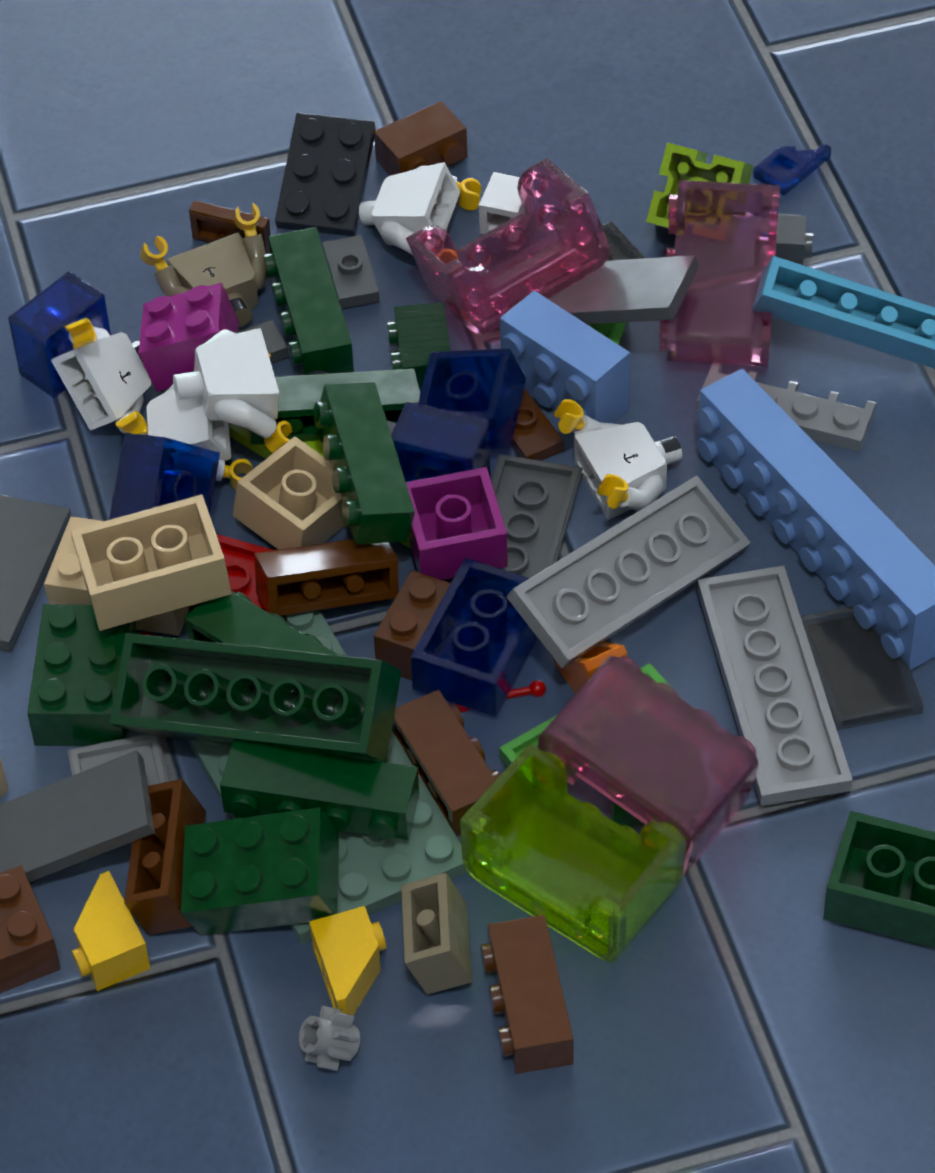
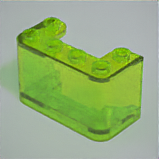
(568, 858)

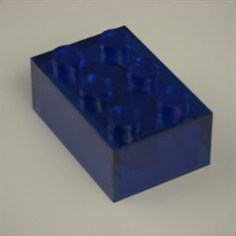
(474, 640)

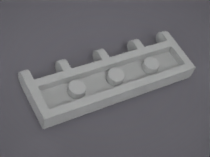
(819, 418)

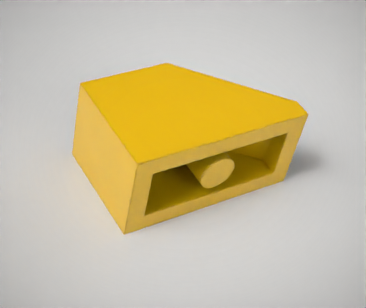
(108, 937)
(347, 955)

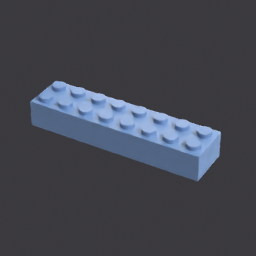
(820, 514)

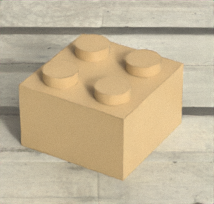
(290, 498)

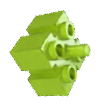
(691, 165)

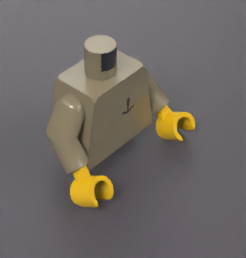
(229, 260)

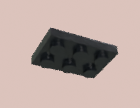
(325, 174)

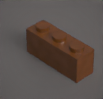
(325, 576)
(445, 755)
(157, 859)
(528, 995)

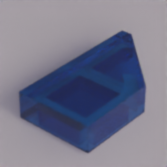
(790, 166)

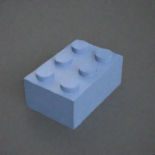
(566, 359)

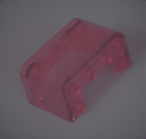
(733, 238)
(538, 250)
(653, 753)

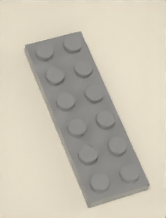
(628, 571)
(774, 685)

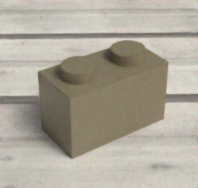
(436, 933)

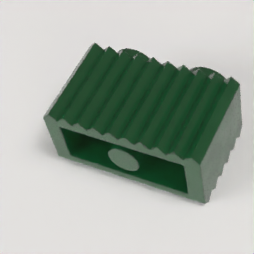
(417, 333)

